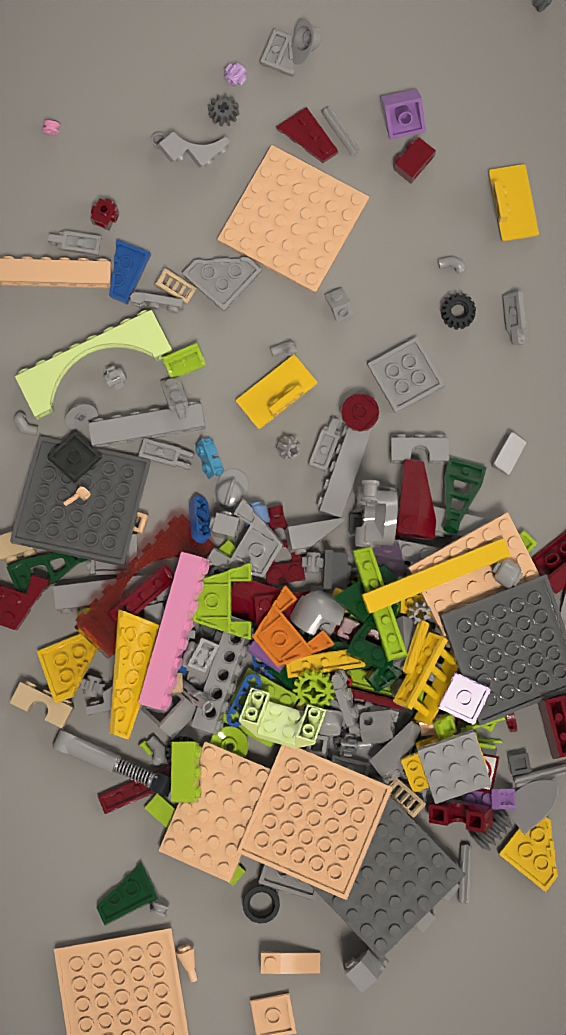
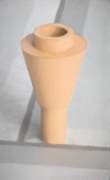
(187, 958)

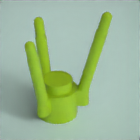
(483, 745)

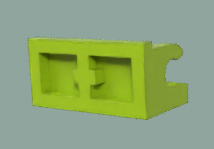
(184, 361)

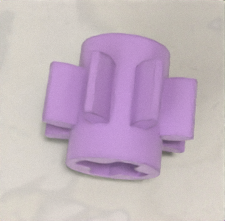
(235, 74)

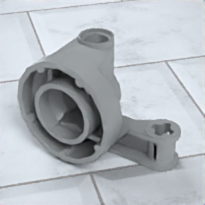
(378, 515)

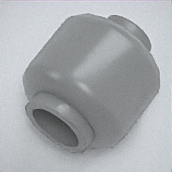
(507, 573)

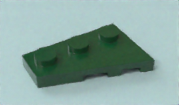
(352, 600)
(129, 896)

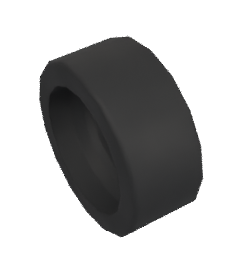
(246, 904)

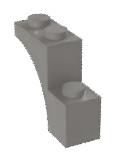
(174, 148)

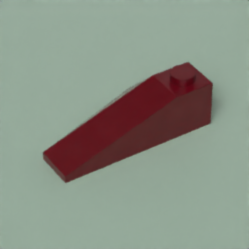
(416, 506)
(242, 597)

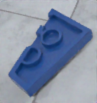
(128, 268)

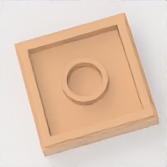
(273, 1015)

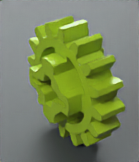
(320, 683)

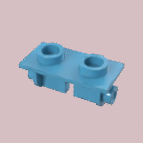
(205, 450)

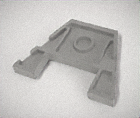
(257, 547)

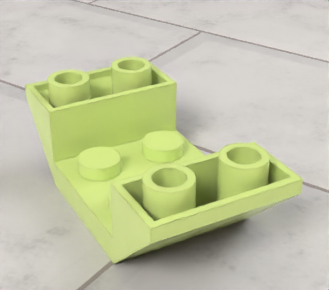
(279, 722)

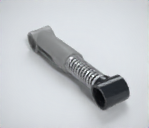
(111, 762)

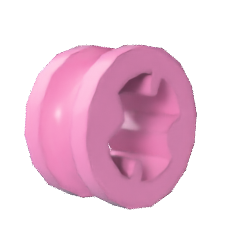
(50, 127)

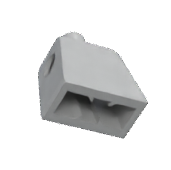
(375, 727)

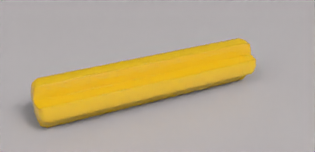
(415, 647)

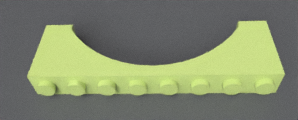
(139, 334)

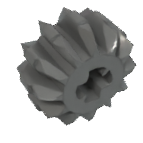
(218, 106)

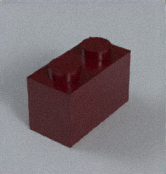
(414, 159)

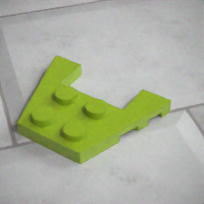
(215, 602)

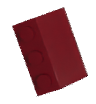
(552, 562)

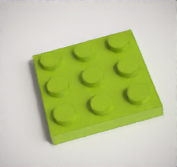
(277, 695)

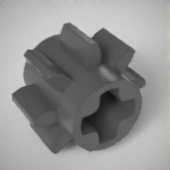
(346, 745)

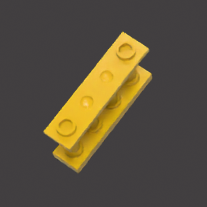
(416, 682)

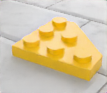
(66, 665)
(533, 854)

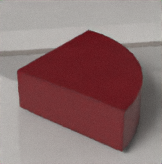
(511, 722)

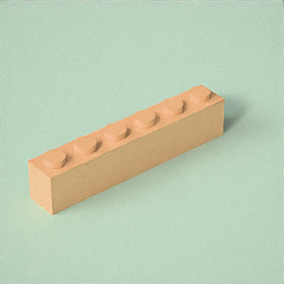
(55, 272)

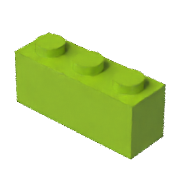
(185, 772)

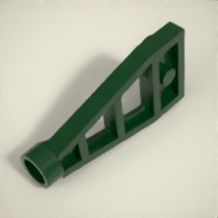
(463, 472)
(21, 574)
(365, 650)

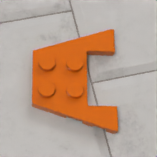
(281, 639)

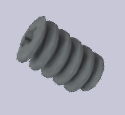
(500, 821)

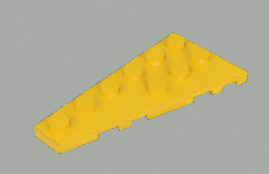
(132, 658)

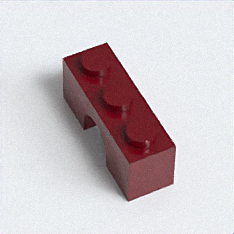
(474, 815)

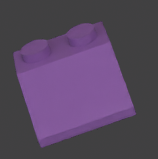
(403, 113)

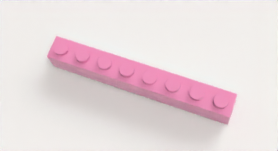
(174, 631)

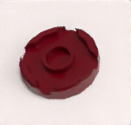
(360, 412)

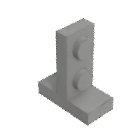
(201, 663)

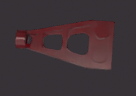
(285, 572)

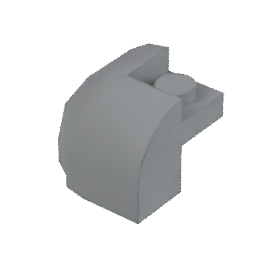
(317, 613)

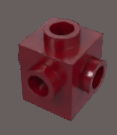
(104, 213)

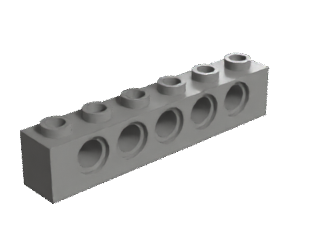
(214, 683)

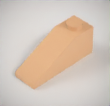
(290, 962)

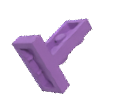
(497, 799)

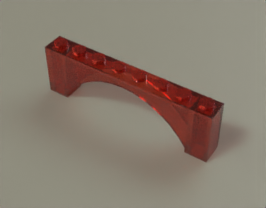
(96, 623)

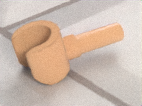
(82, 492)

